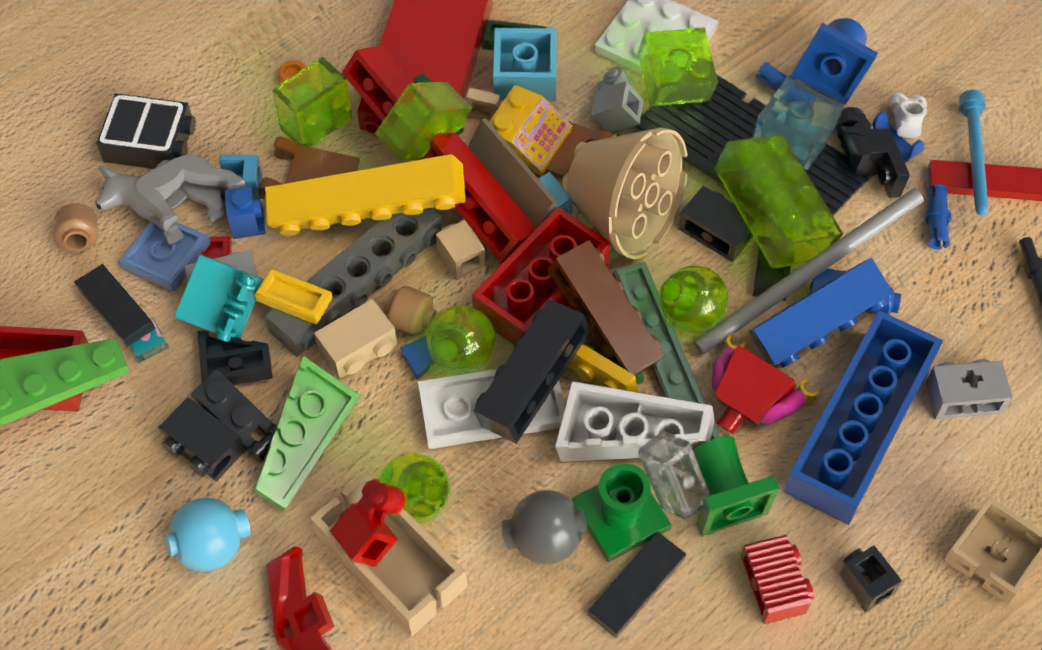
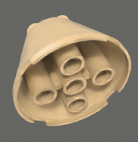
(629, 187)

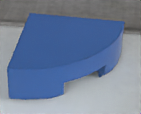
(417, 356)

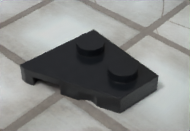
(237, 359)

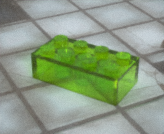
(777, 200)

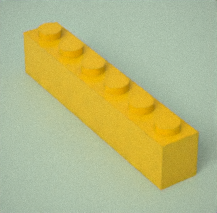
(365, 195)

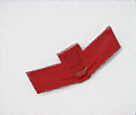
(296, 617)

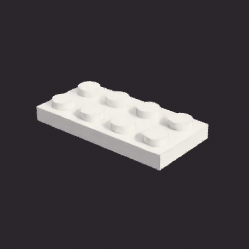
(450, 405)

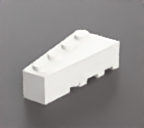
(617, 423)

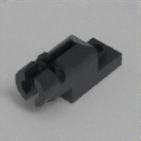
(872, 151)

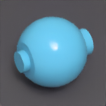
(206, 534)

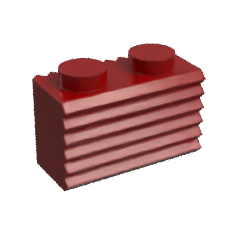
(777, 578)

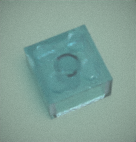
(802, 117)

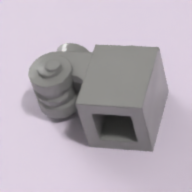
(616, 101)

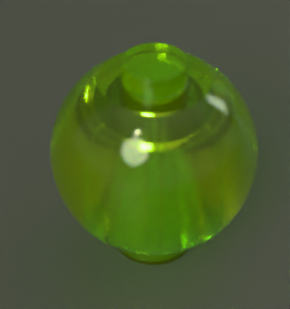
(694, 299)
(460, 339)
(422, 482)

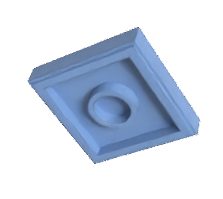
(160, 262)

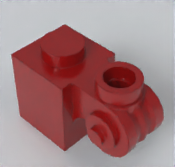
(362, 525)

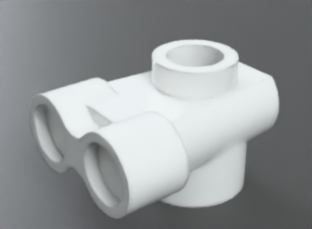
(908, 114)

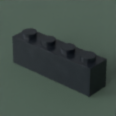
(531, 370)

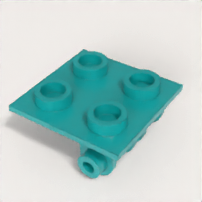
(218, 298)

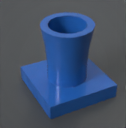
(836, 59)

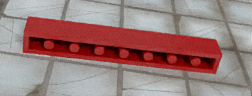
(487, 205)

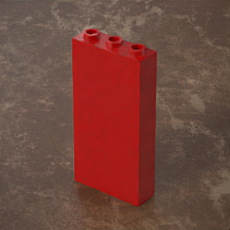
(433, 40)

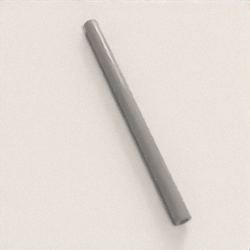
(808, 271)

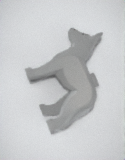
(167, 187)

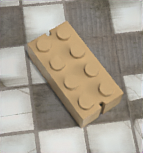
(412, 573)

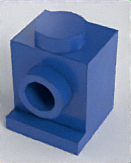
(244, 213)

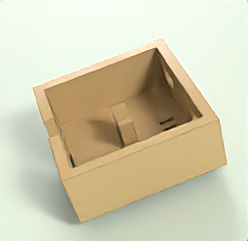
(1007, 538)

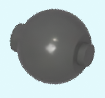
(545, 527)

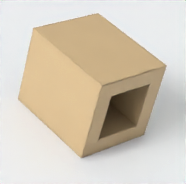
(460, 249)

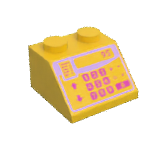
(531, 127)

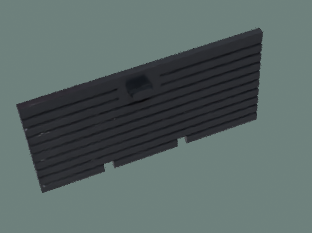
(728, 118)

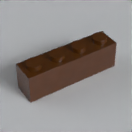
(613, 321)

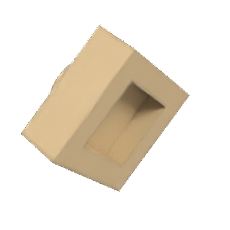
(483, 103)

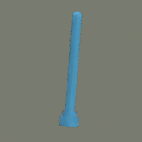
(972, 106)

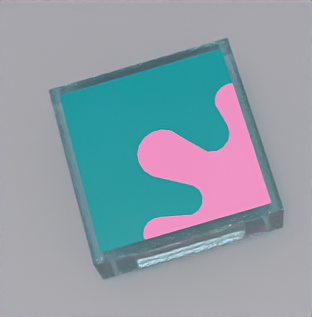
(149, 344)

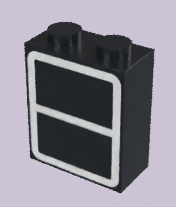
(145, 131)

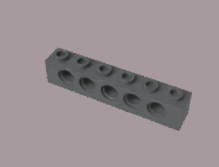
(356, 259)

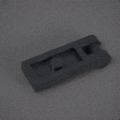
(237, 412)

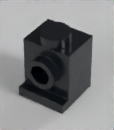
(873, 565)

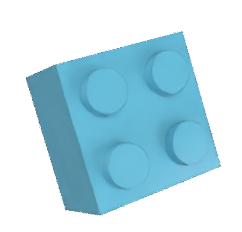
(525, 59)

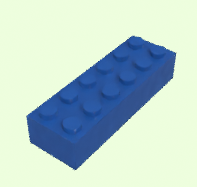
(862, 417)

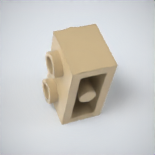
(356, 339)

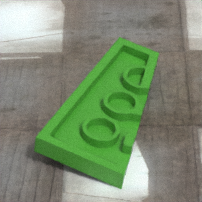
(56, 374)
(305, 428)

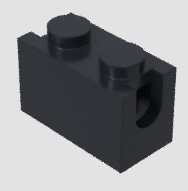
(715, 223)
(201, 440)

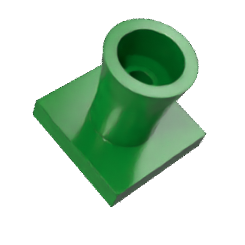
(731, 495)
(622, 510)

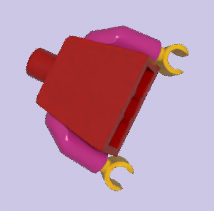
(754, 389)

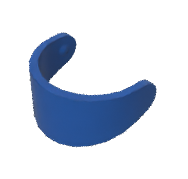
(907, 150)

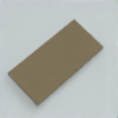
(512, 173)

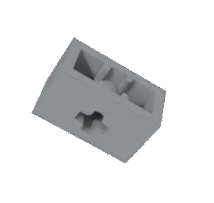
(968, 389)

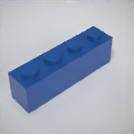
(821, 312)

